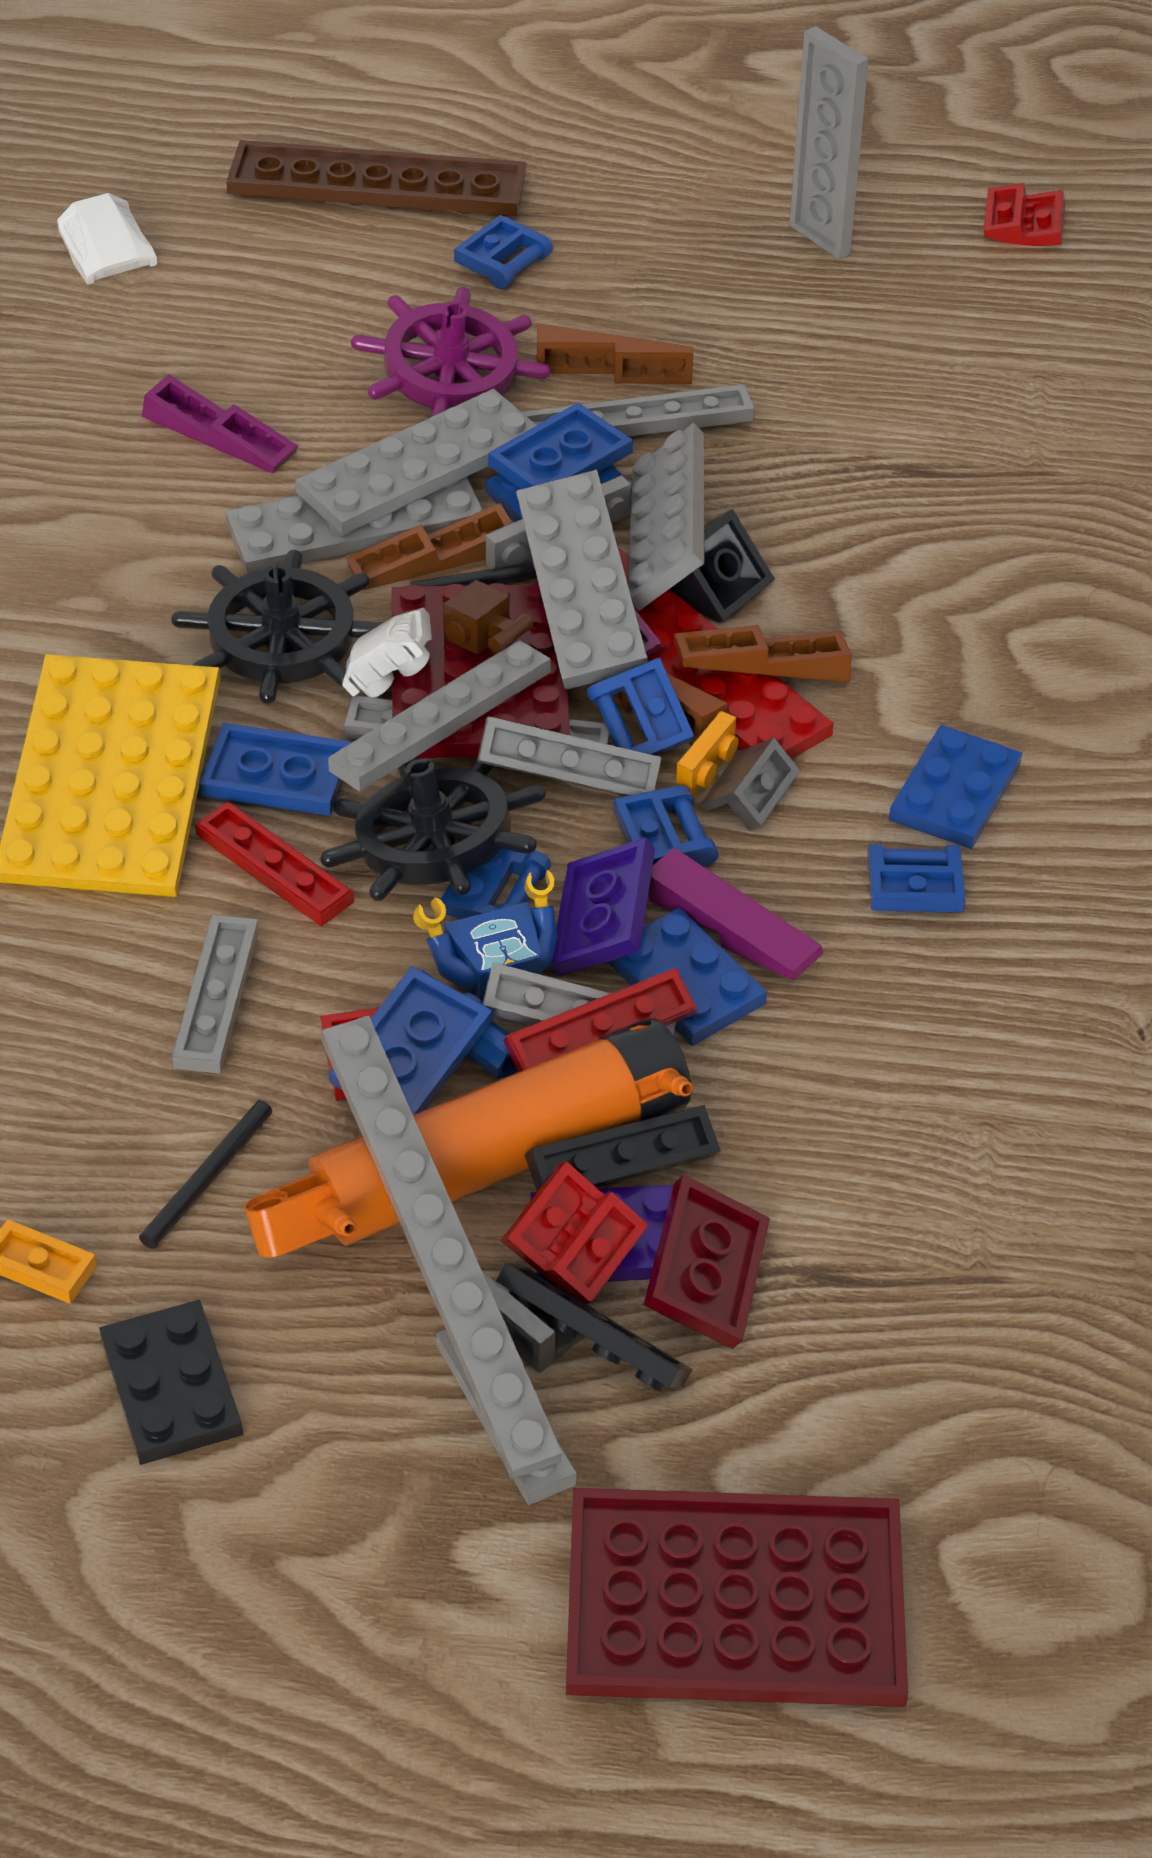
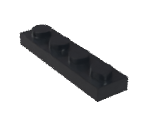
(630, 1148)
(610, 1338)

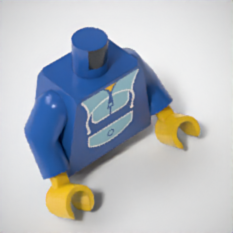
(506, 936)

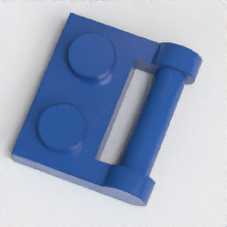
(495, 243)
(653, 705)
(647, 817)
(916, 879)
(490, 881)

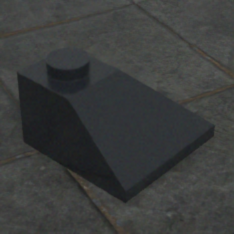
(730, 571)

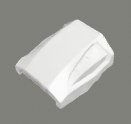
(104, 237)
(389, 647)

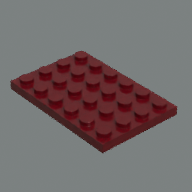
(538, 705)
(736, 1597)

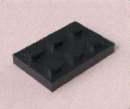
(170, 1382)

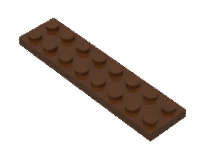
(377, 178)

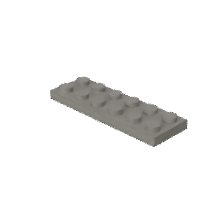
(828, 141)
(412, 462)
(666, 516)
(272, 529)
(581, 579)

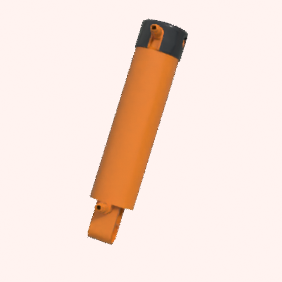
(483, 1135)

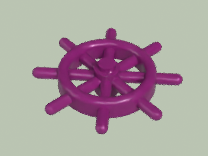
(448, 353)

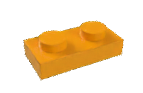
(708, 752)
(44, 1262)

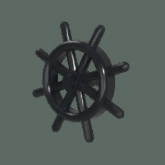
(279, 624)
(433, 826)

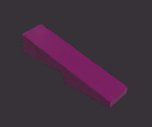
(229, 431)
(741, 922)

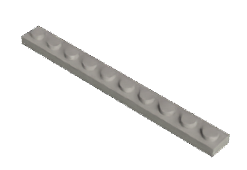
(441, 1249)

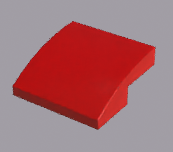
(1024, 218)
(574, 1233)

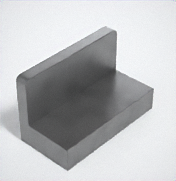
(753, 782)
(532, 1334)

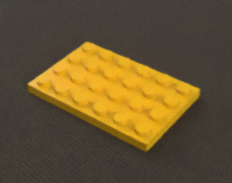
(109, 775)

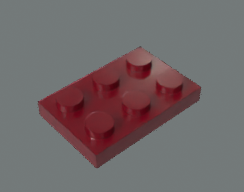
(707, 1262)

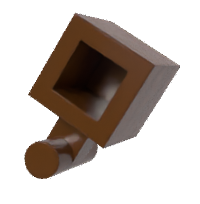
(481, 619)

